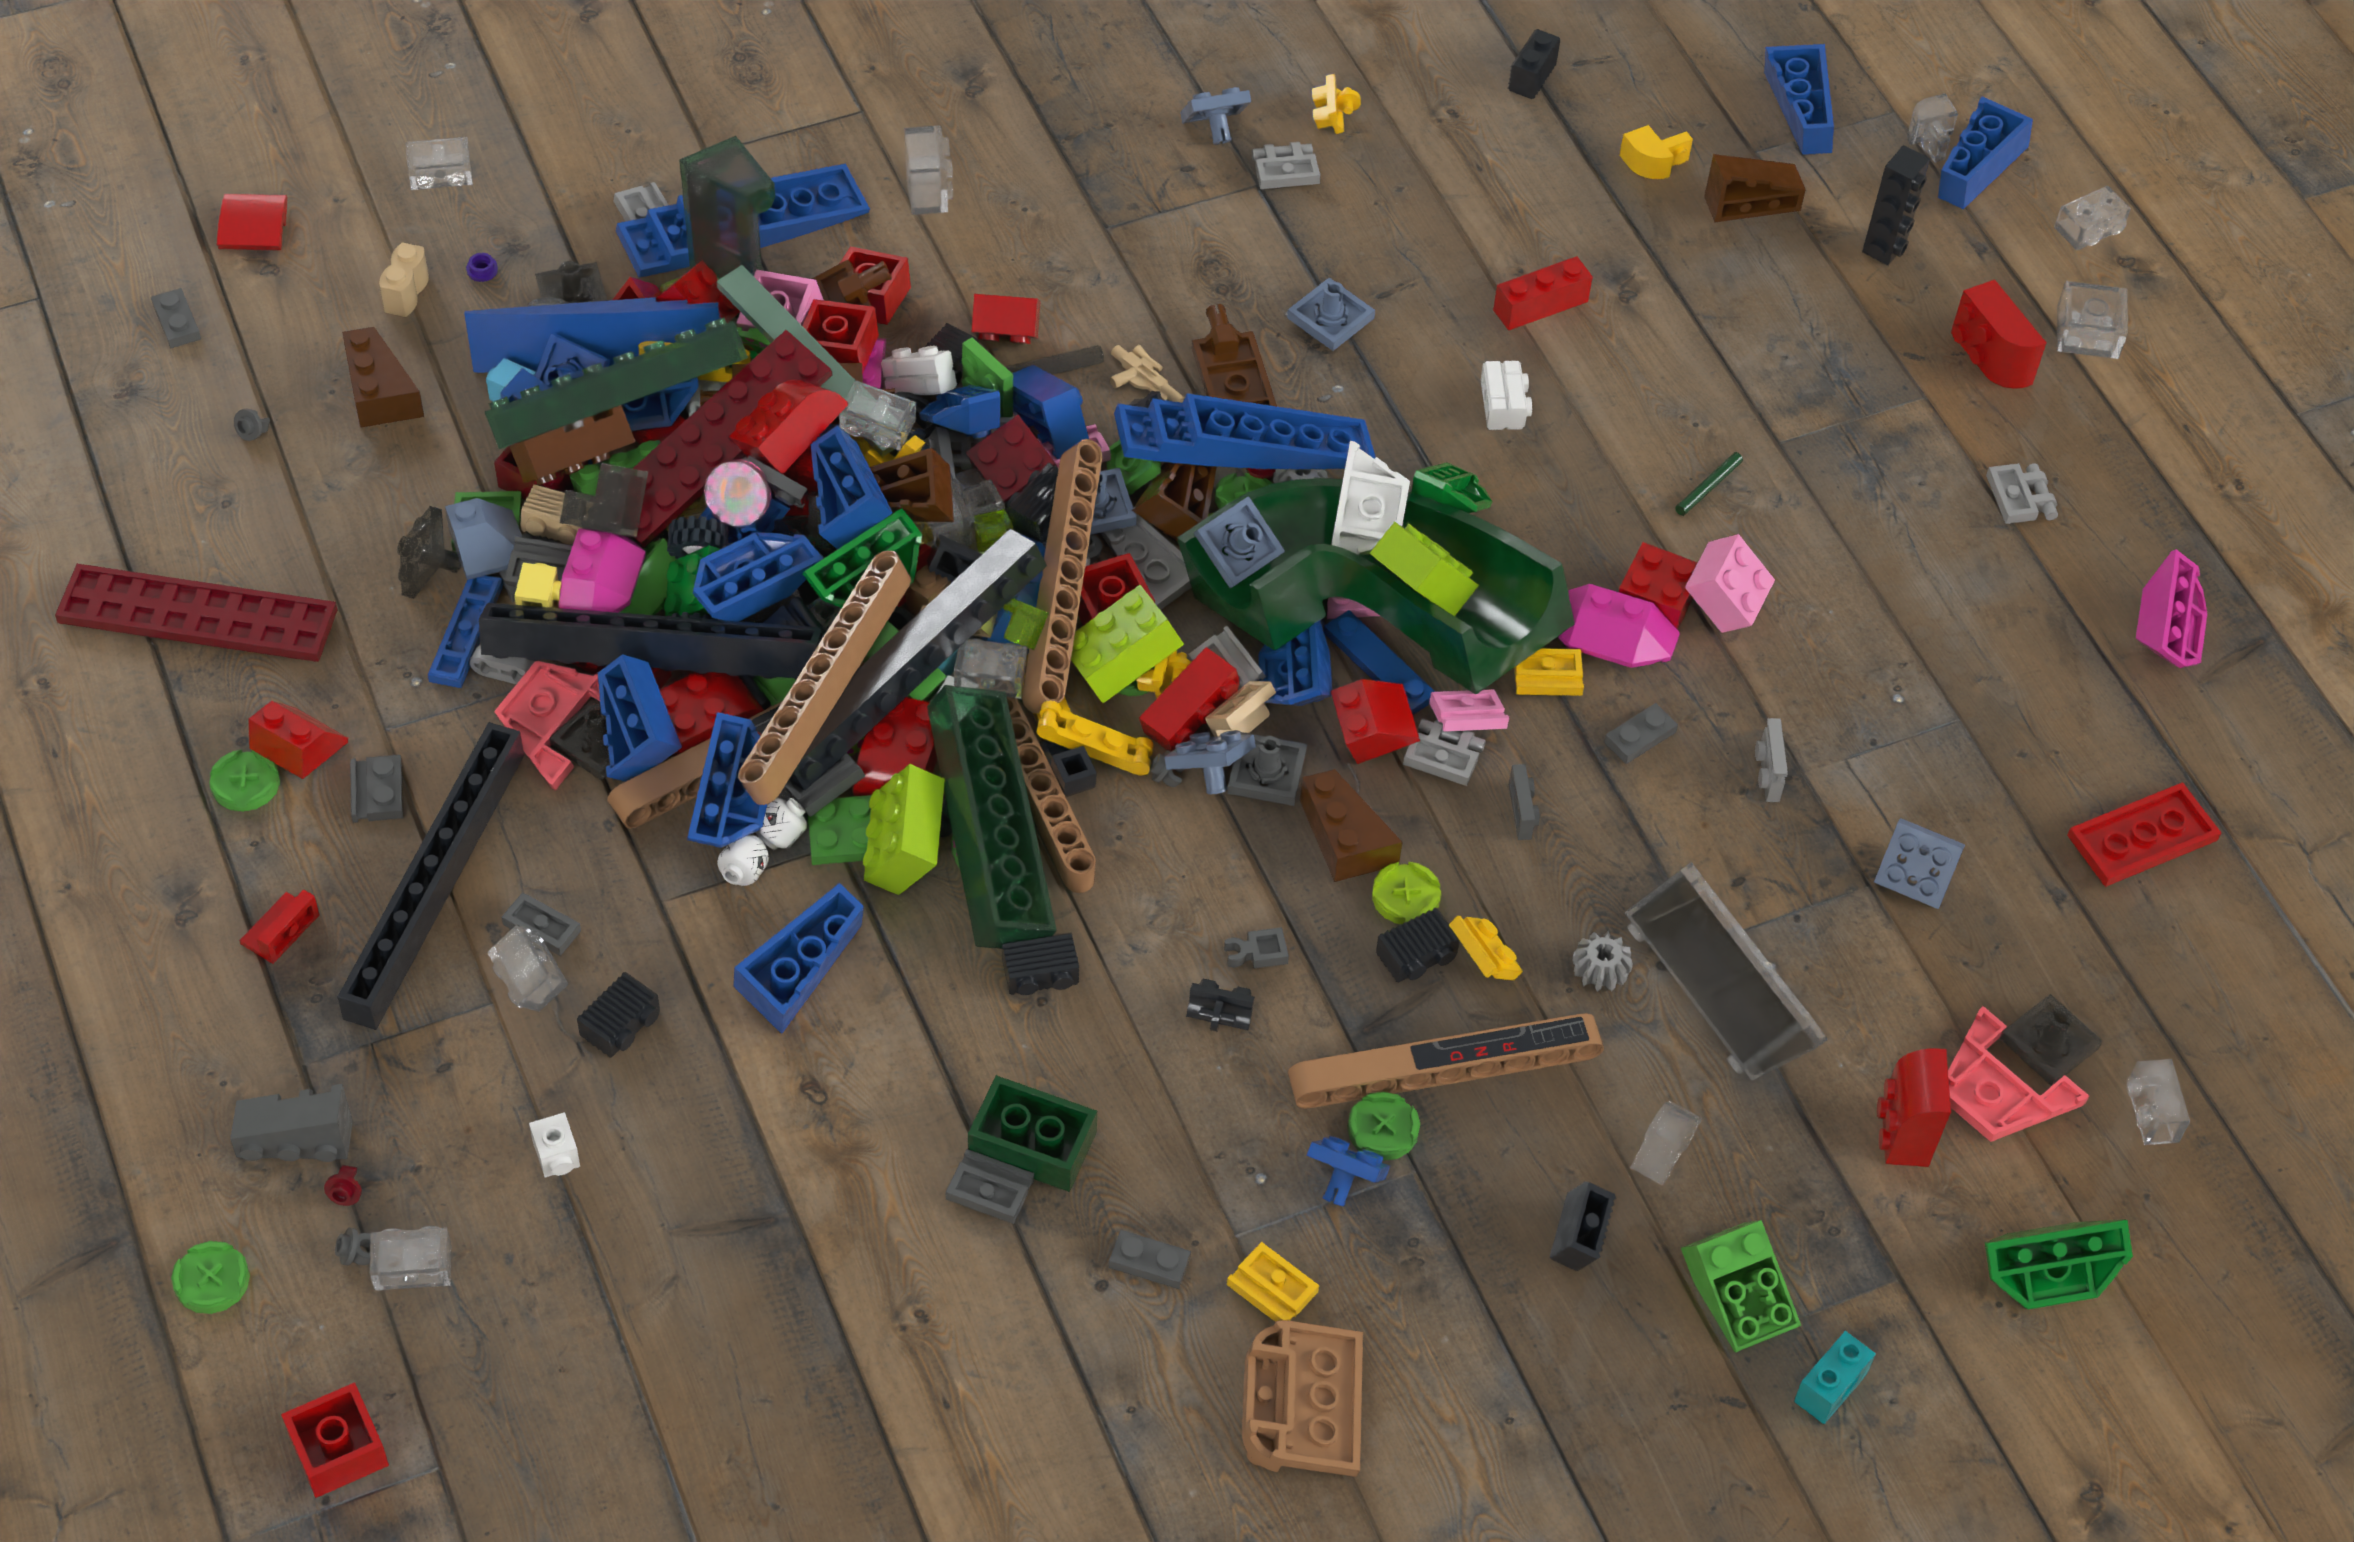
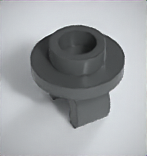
(249, 424)
(1160, 773)
(349, 1249)

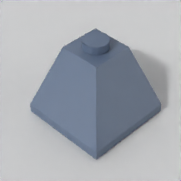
(482, 536)

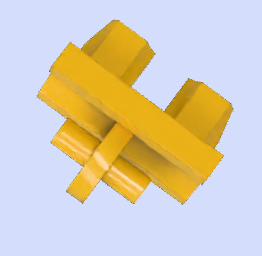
(1335, 102)
(1163, 674)

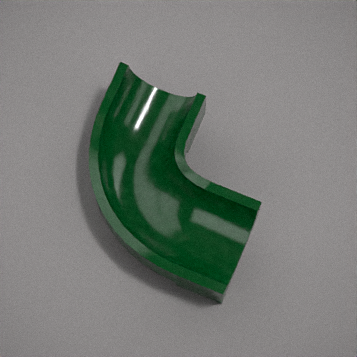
(1506, 619)

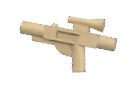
(1141, 373)

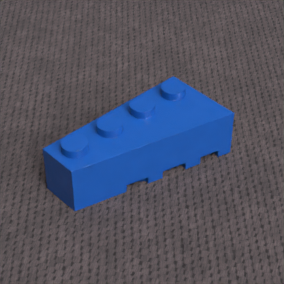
(1803, 92)
(1983, 152)
(796, 959)

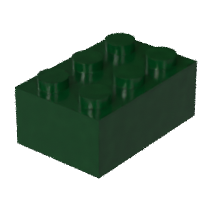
(1033, 1132)

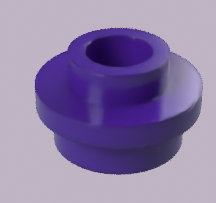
(481, 267)

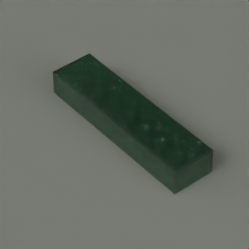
(617, 384)
(990, 816)

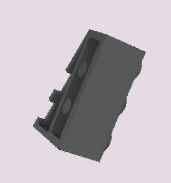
(293, 1127)

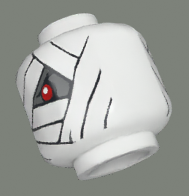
(782, 823)
(743, 860)

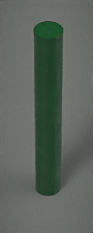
(1709, 484)

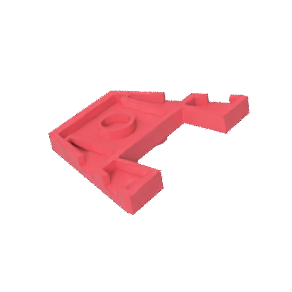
(541, 706)
(1992, 1095)

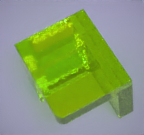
(990, 528)
(1025, 623)

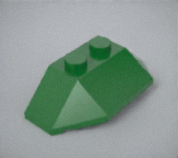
(1452, 487)
(840, 571)
(2059, 1261)

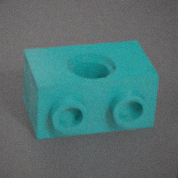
(1834, 1377)

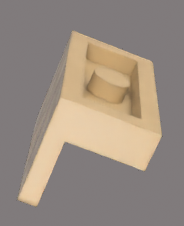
(1243, 709)

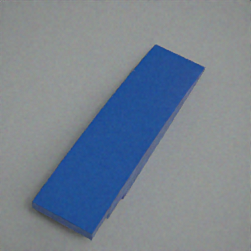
(800, 206)
(600, 326)
(1238, 434)

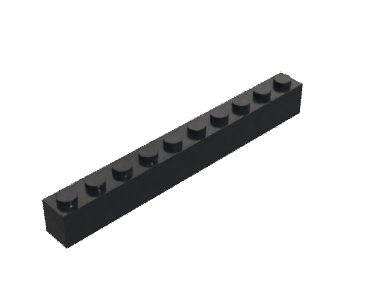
(660, 640)
(921, 649)
(430, 877)

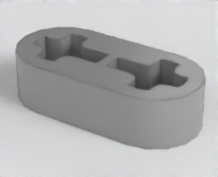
(506, 669)

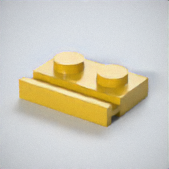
(1550, 673)
(1486, 948)
(1272, 1284)

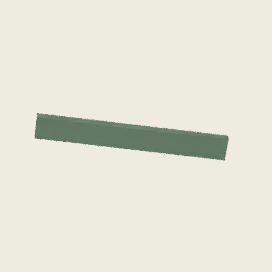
(773, 319)

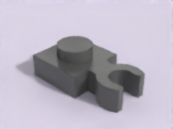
(1262, 947)

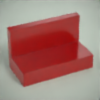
(281, 925)

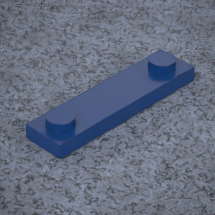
(463, 633)
(1377, 658)

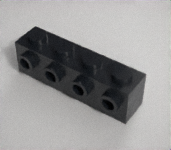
(1896, 205)

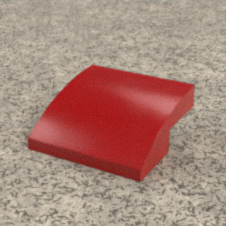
(251, 222)

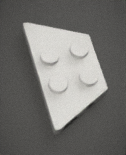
(1368, 502)

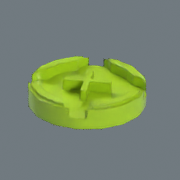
(1405, 891)

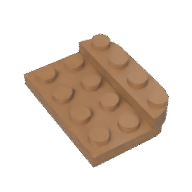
(1304, 1398)

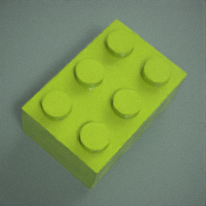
(1425, 567)
(1123, 643)
(904, 829)

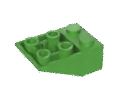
(1742, 1284)

